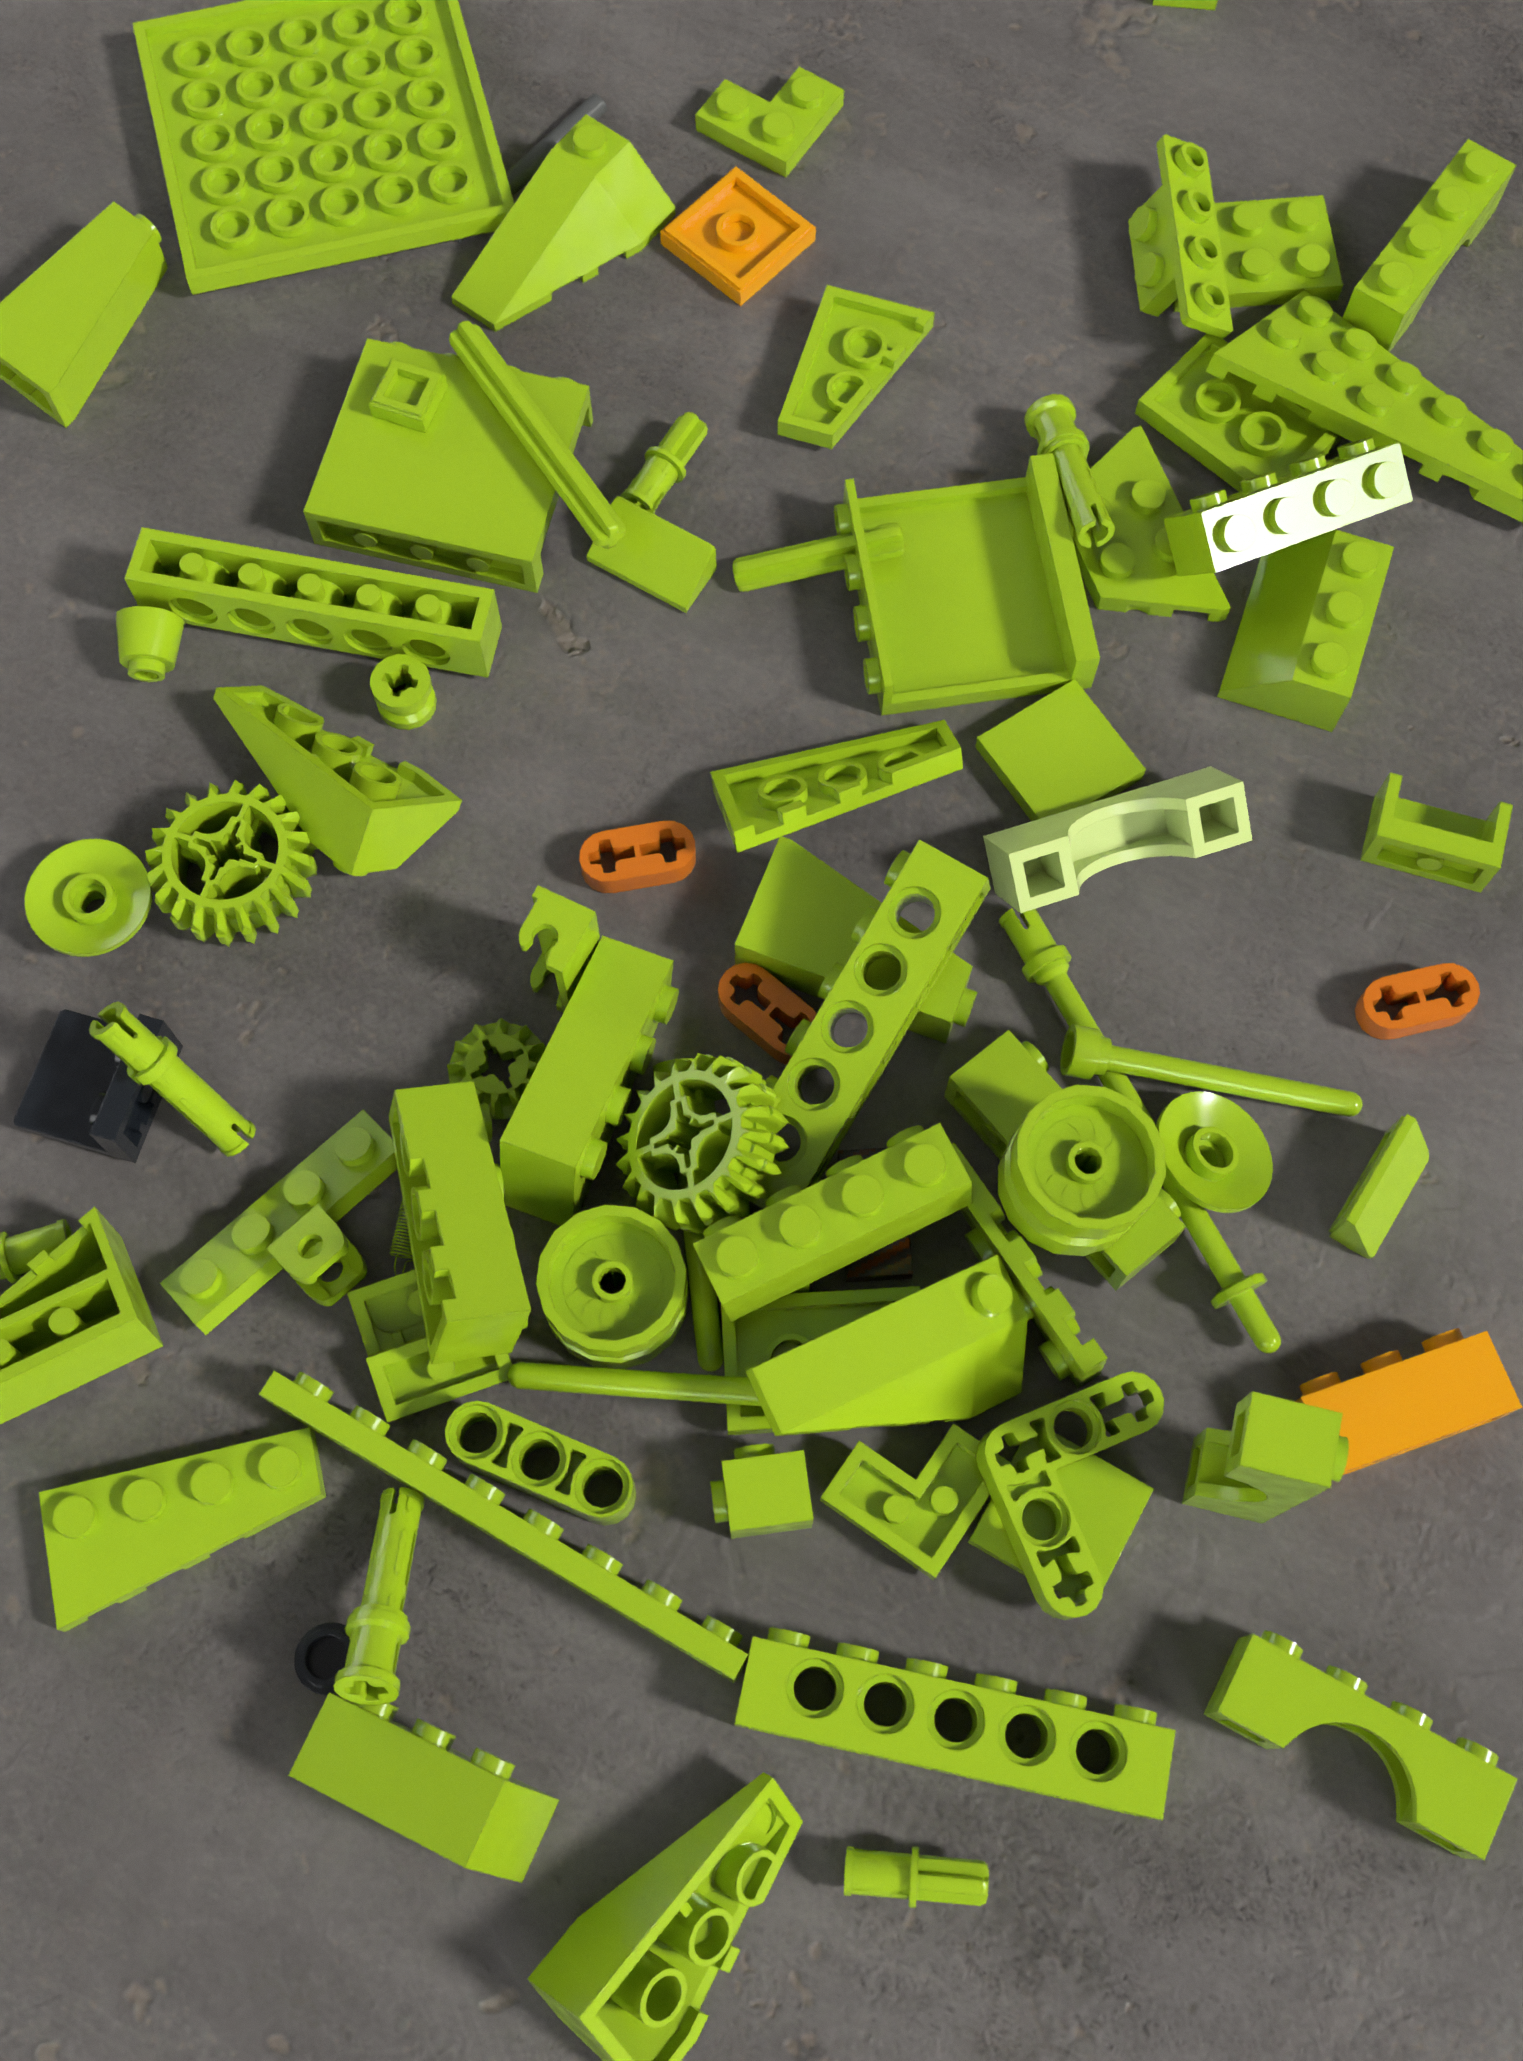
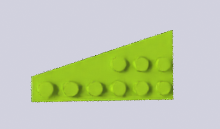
(1367, 392)

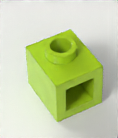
(763, 1492)

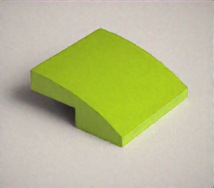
(399, 1355)

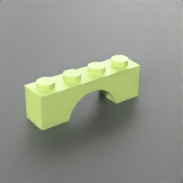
(1173, 817)

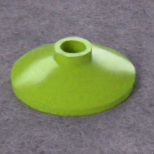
(75, 877)
(1215, 1152)

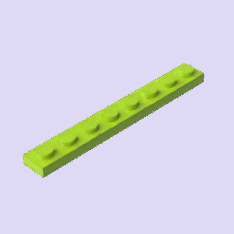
(531, 1537)

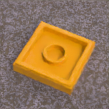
(738, 236)

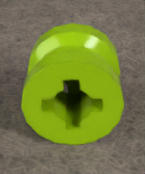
(409, 706)

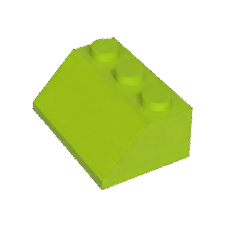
(1307, 628)

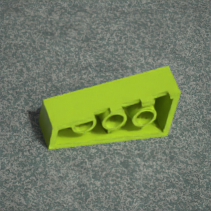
(457, 1223)

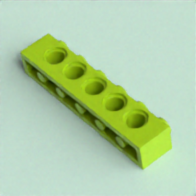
(316, 601)
(916, 877)
(1129, 1784)

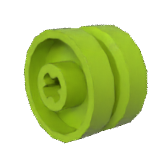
(1081, 1170)
(613, 1247)

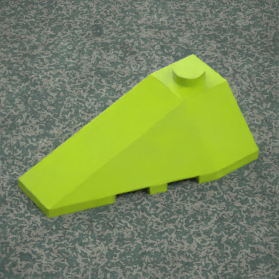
(573, 216)
(346, 799)
(913, 1361)
(649, 1950)

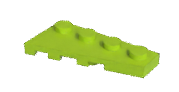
(1044, 1306)
(146, 1523)

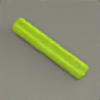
(814, 557)

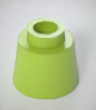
(148, 641)

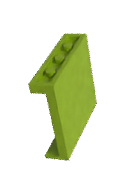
(444, 498)
(979, 599)

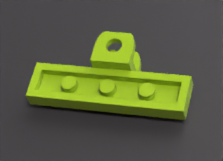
(290, 1230)

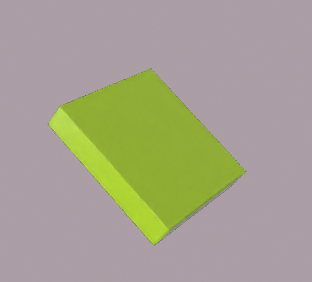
(1059, 754)
(1102, 1499)

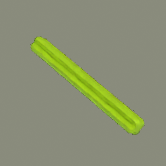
(537, 435)

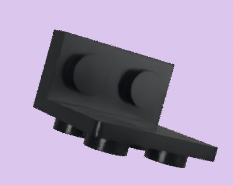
(85, 1093)

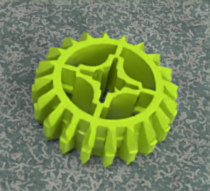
(223, 840)
(718, 1153)

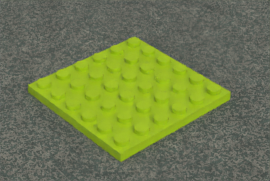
(318, 133)

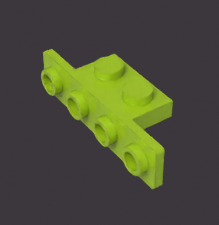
(1179, 242)

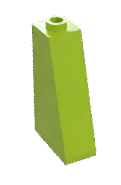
(78, 310)
(805, 926)

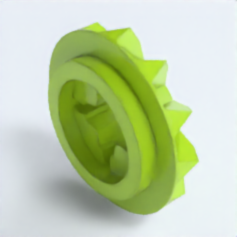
(509, 1042)

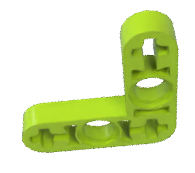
(1041, 1483)

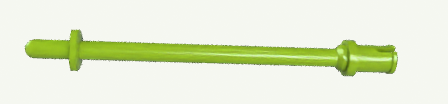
(1048, 966)

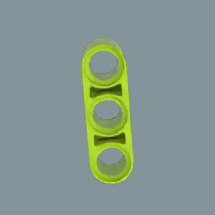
(519, 1438)

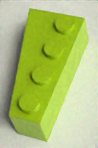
(585, 1081)

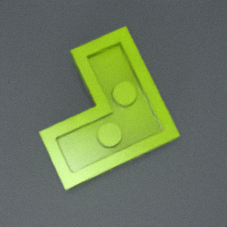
(773, 131)
(909, 1516)

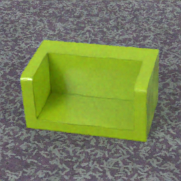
(1434, 840)

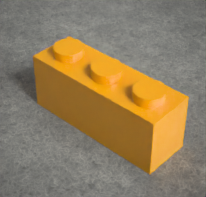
(1416, 1399)

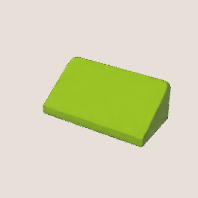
(657, 556)
(1382, 1188)

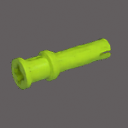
(1053, 426)
(379, 1623)

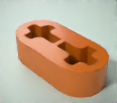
(638, 856)
(1414, 988)
(771, 994)

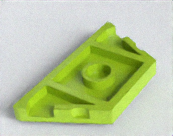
(1137, 563)

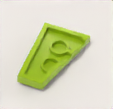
(847, 362)

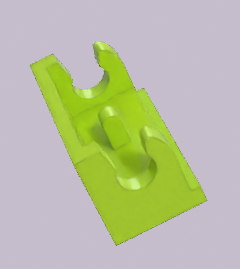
(566, 938)

